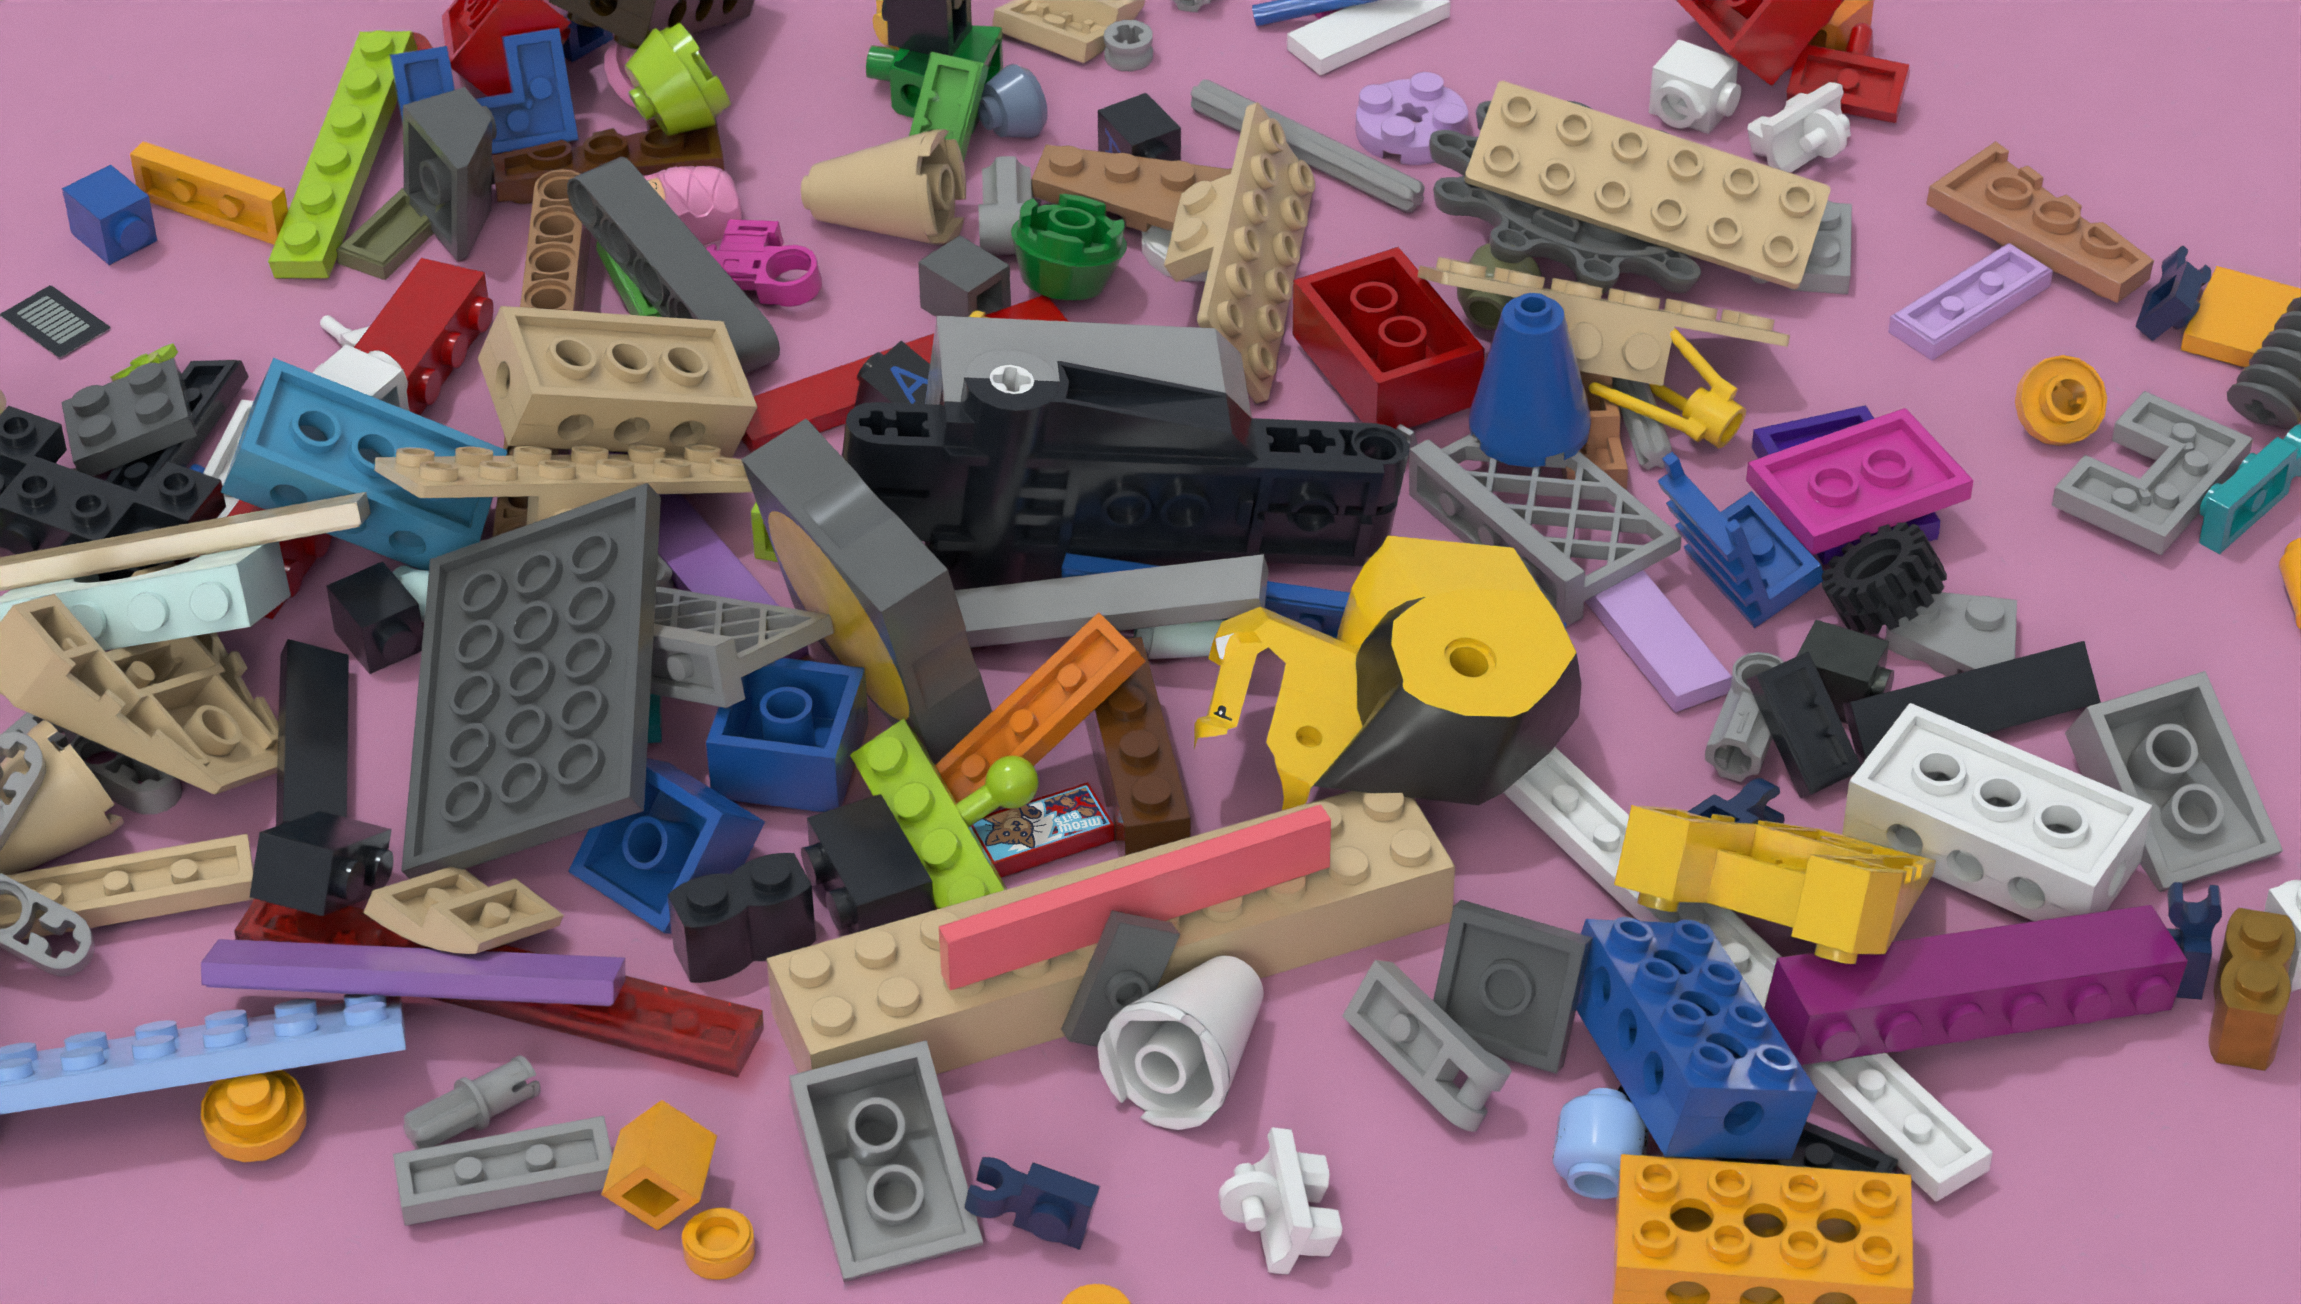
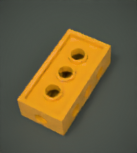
(1760, 1234)

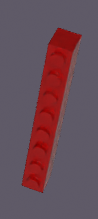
(428, 334)

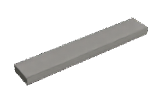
(1122, 597)

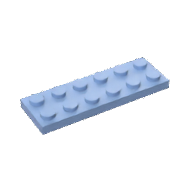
(220, 1049)

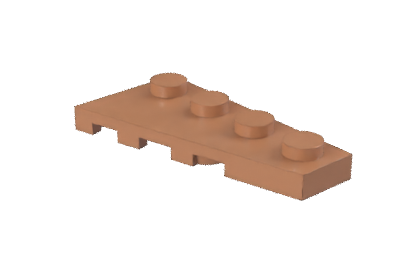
(2017, 210)

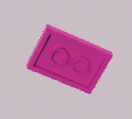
(1859, 480)

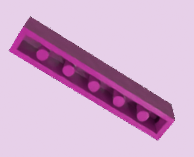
(1976, 985)

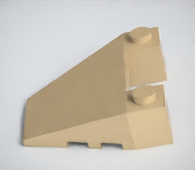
(156, 702)

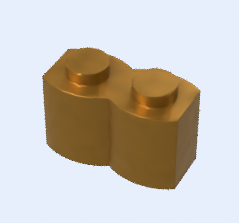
(2251, 989)

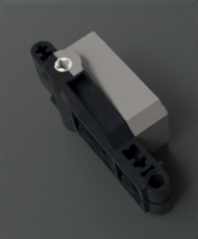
(1116, 452)

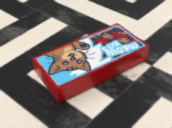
(1044, 829)

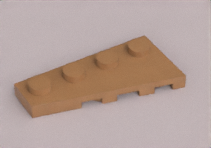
(1132, 186)

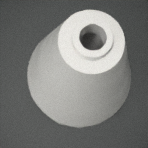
(1182, 1043)

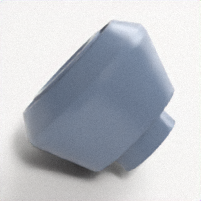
(1013, 104)

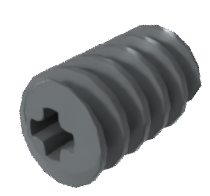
(2271, 384)

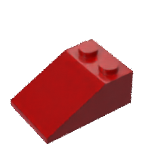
(476, 30)

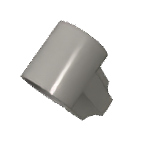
(1005, 189)
(1740, 733)

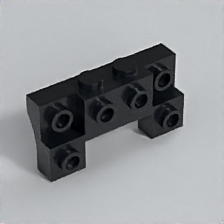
(58, 506)

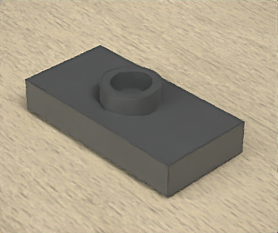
(1121, 971)

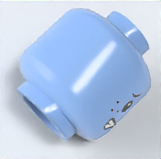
(1593, 1136)

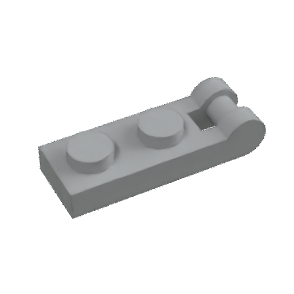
(1425, 1044)

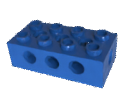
(1691, 1042)

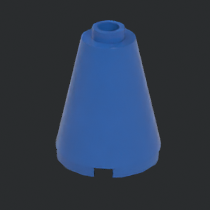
(1530, 387)

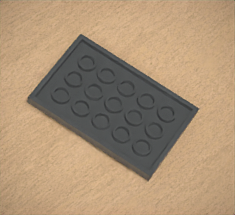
(534, 685)

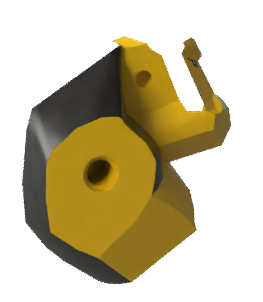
(1434, 690)

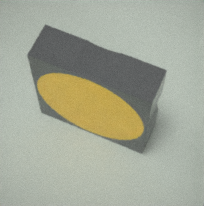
(875, 580)

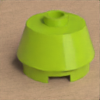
(675, 82)

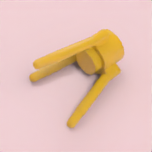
(1705, 415)

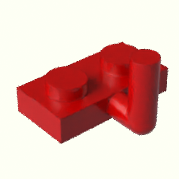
(1869, 84)

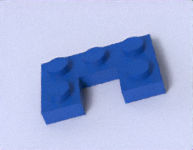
(540, 95)

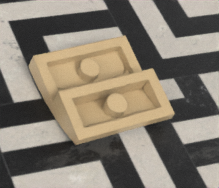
(1064, 26)
(459, 912)

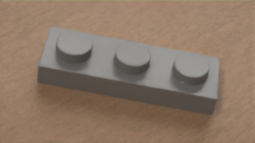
(503, 1170)

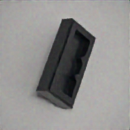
(1804, 724)

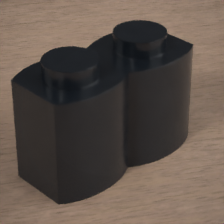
(741, 917)

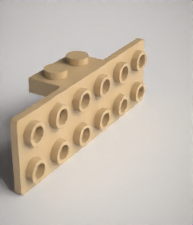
(1648, 184)
(1250, 242)
(1613, 335)
(562, 481)

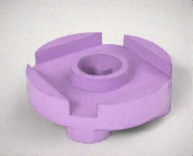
(1388, 114)

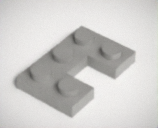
(2156, 508)

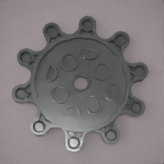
(1587, 249)

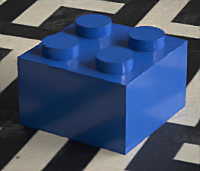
(790, 736)

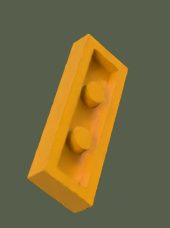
(210, 192)

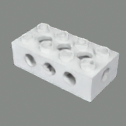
(1996, 818)

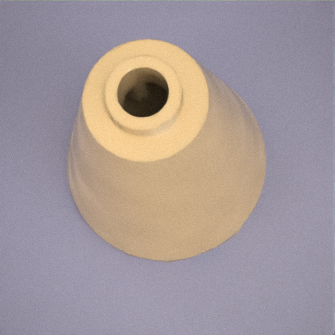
(892, 188)
(62, 813)

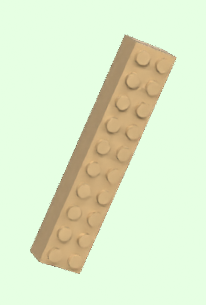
(889, 991)

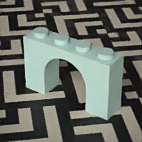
(179, 602)

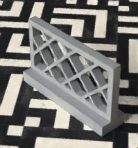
(1477, 516)
(713, 641)

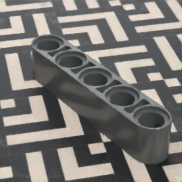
(667, 258)

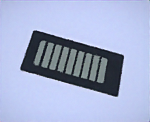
(55, 321)

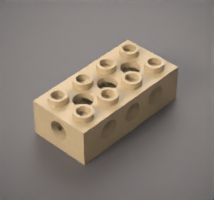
(615, 381)

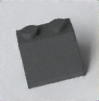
(450, 163)

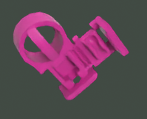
(755, 257)

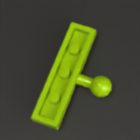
(932, 819)

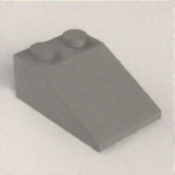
(2181, 758)
(883, 1160)

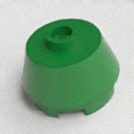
(1067, 247)

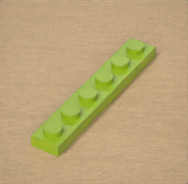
(340, 158)

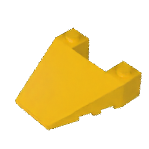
(1817, 881)

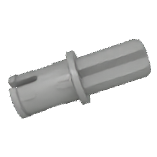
(471, 1103)

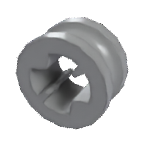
(1128, 45)

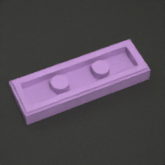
(1970, 301)
(1661, 642)

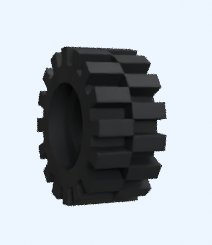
(1884, 578)

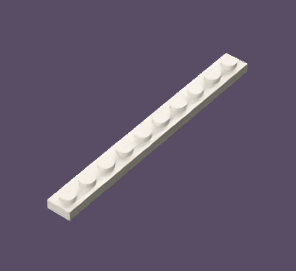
(1865, 1089)

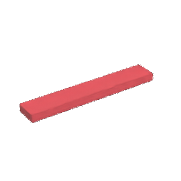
(1152, 888)

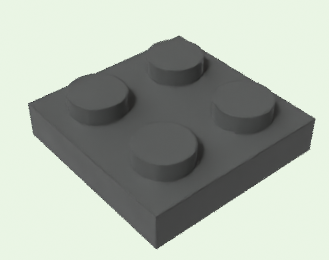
(128, 418)
(1512, 983)

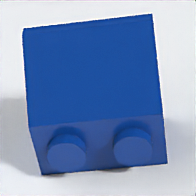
(676, 838)

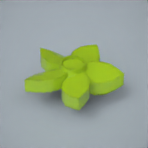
(158, 356)

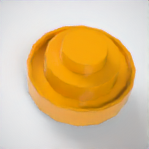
(2061, 400)
(254, 1115)

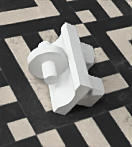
(1803, 130)
(1275, 1199)

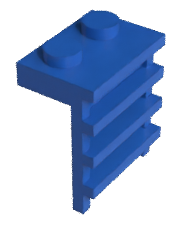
(1740, 548)

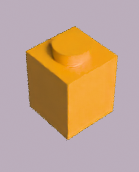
(659, 1165)

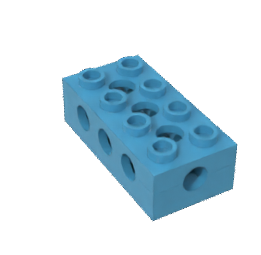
(321, 442)

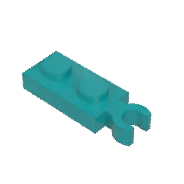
(2251, 492)

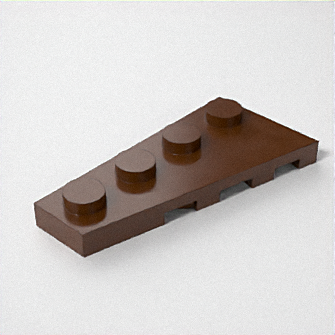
(647, 150)

